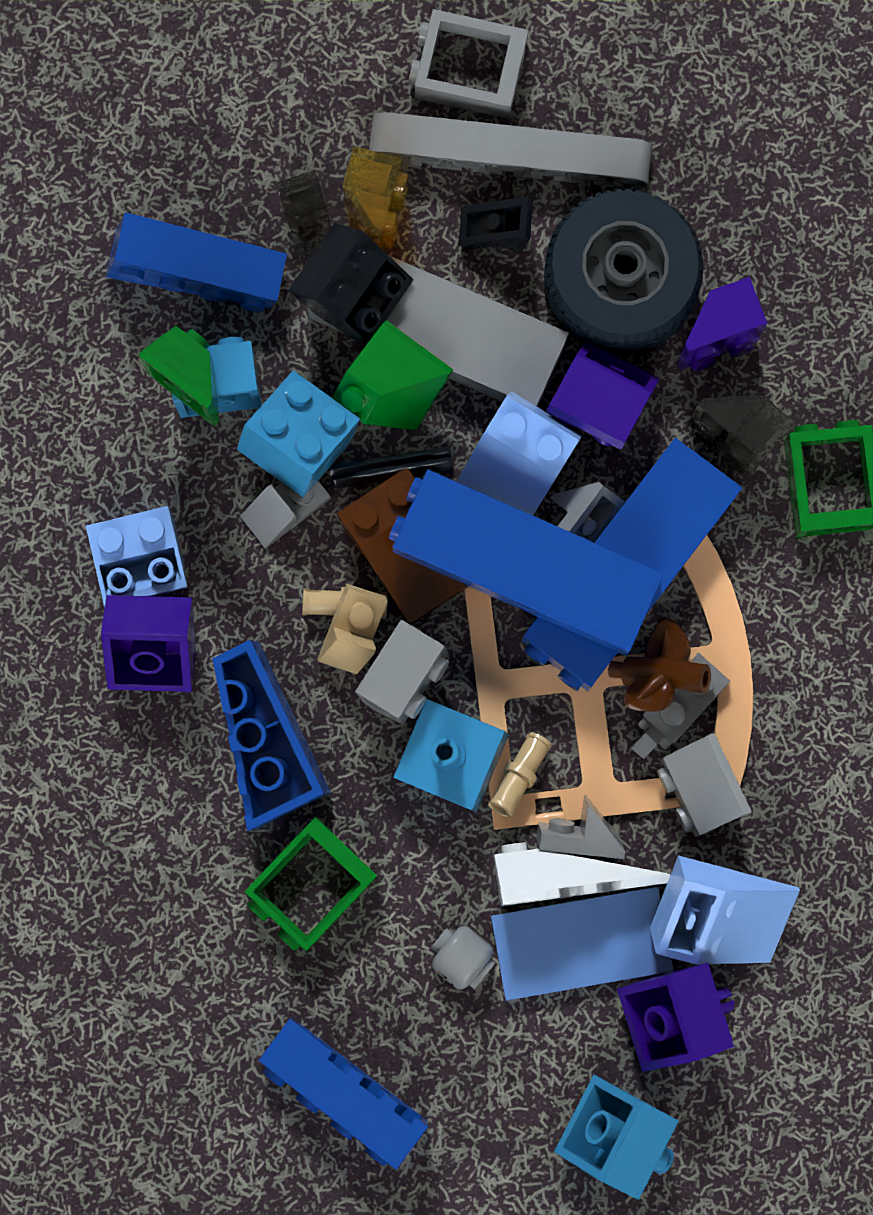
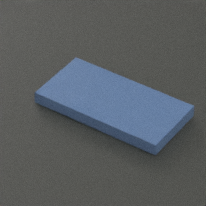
(578, 944)

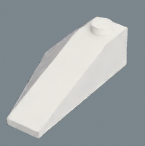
(549, 875)

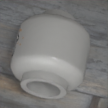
(462, 957)

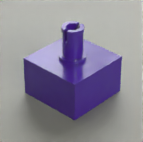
(149, 643)
(677, 1017)

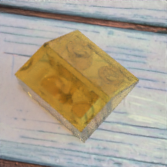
(373, 192)

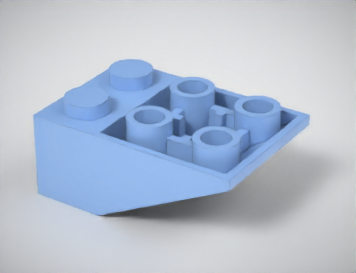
(720, 915)

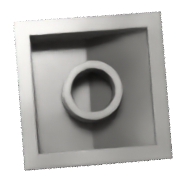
(403, 673)
(703, 786)

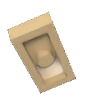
(352, 630)

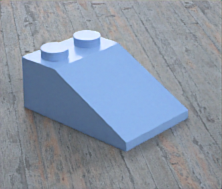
(519, 455)

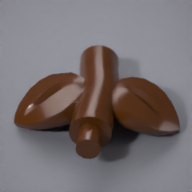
(661, 670)

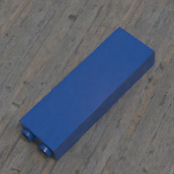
(655, 527)
(525, 561)

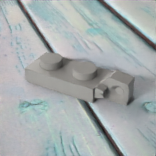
(669, 724)

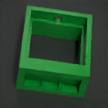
(836, 521)
(264, 907)

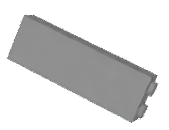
(479, 338)

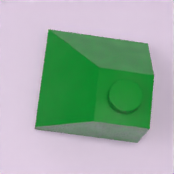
(185, 369)
(392, 381)

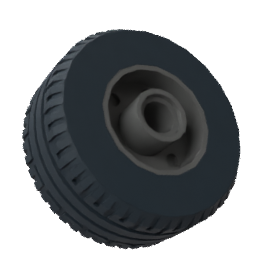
(628, 234)

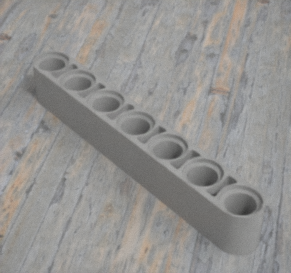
(512, 149)

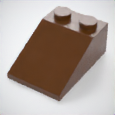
(369, 523)

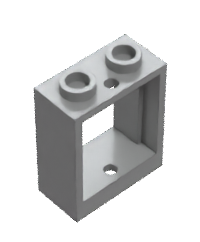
(465, 97)

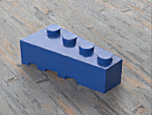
(195, 263)
(265, 738)
(343, 1093)

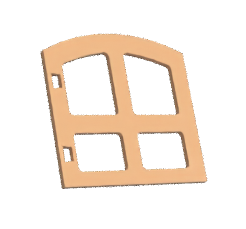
(733, 723)

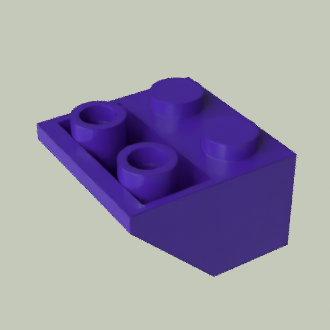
(726, 324)
(602, 395)

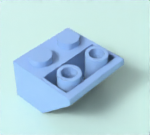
(138, 554)

